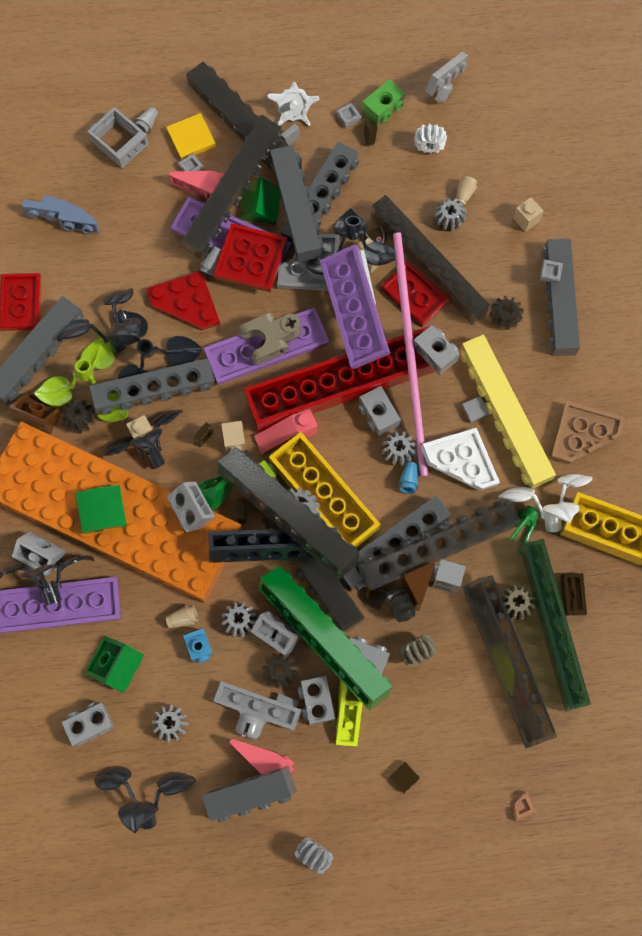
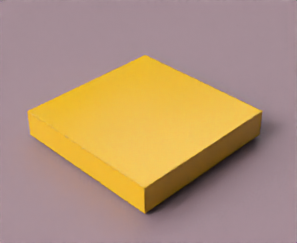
(191, 136)

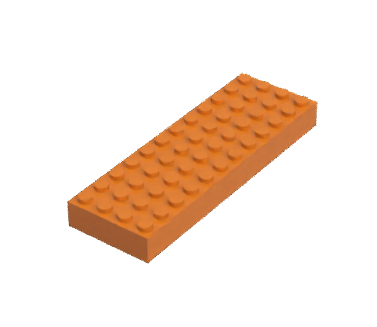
(41, 482)

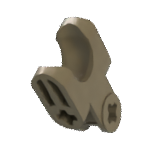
(274, 332)

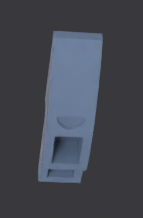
(67, 214)

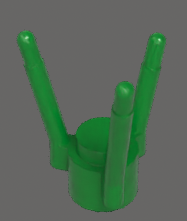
(527, 517)

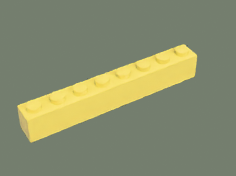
(507, 412)

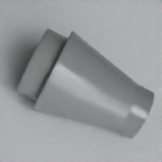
(146, 120)
(210, 261)

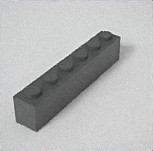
(295, 203)
(561, 300)
(36, 349)

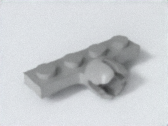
(441, 79)
(255, 710)

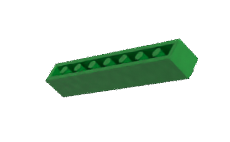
(325, 638)

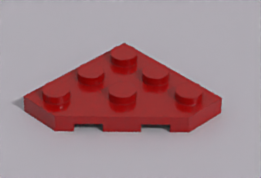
(186, 300)

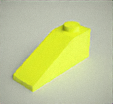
(348, 717)

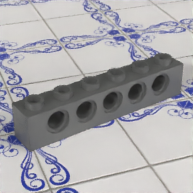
(340, 156)
(200, 369)
(433, 508)

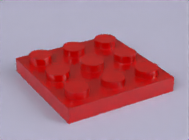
(250, 257)

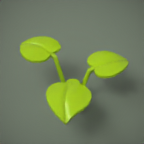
(57, 389)

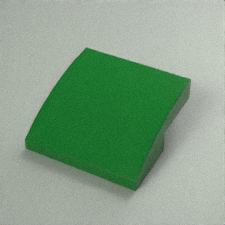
(100, 509)

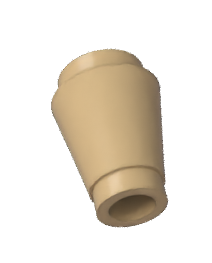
(465, 189)
(182, 617)

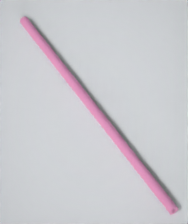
(410, 352)

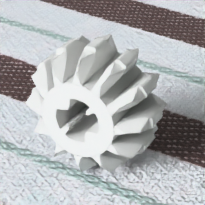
(430, 138)

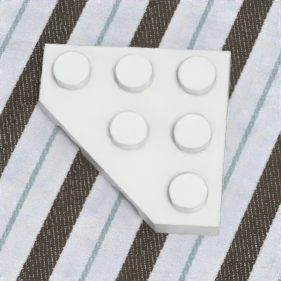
(462, 458)

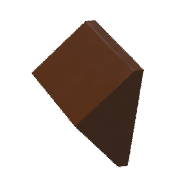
(35, 412)
(417, 583)

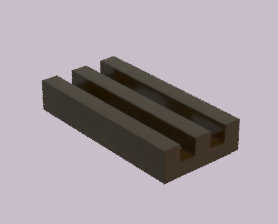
(575, 612)

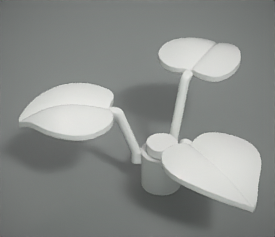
(554, 512)

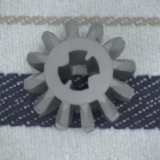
(450, 207)
(406, 450)
(231, 619)
(165, 729)
(314, 855)

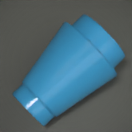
(409, 480)

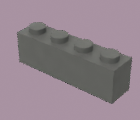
(249, 794)

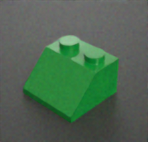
(114, 664)

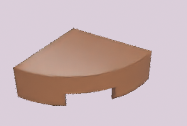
(523, 807)

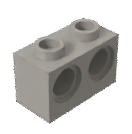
(192, 506)
(447, 576)
(276, 632)
(322, 700)
(89, 729)

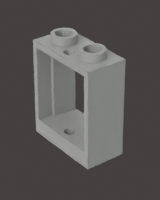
(130, 149)

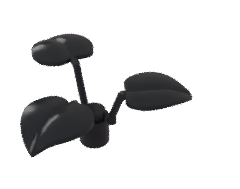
(352, 227)
(116, 334)
(180, 349)
(147, 441)
(49, 589)
(141, 814)

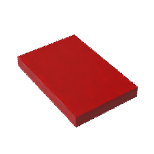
(423, 295)
(20, 301)

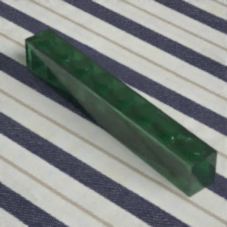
(554, 625)

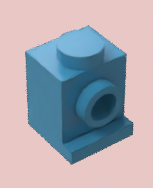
(198, 637)

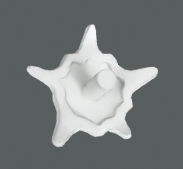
(293, 104)

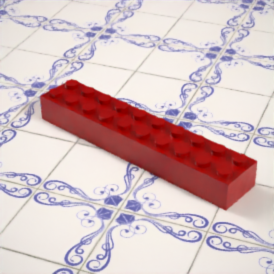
(330, 384)

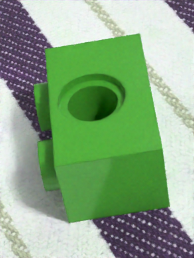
(387, 93)

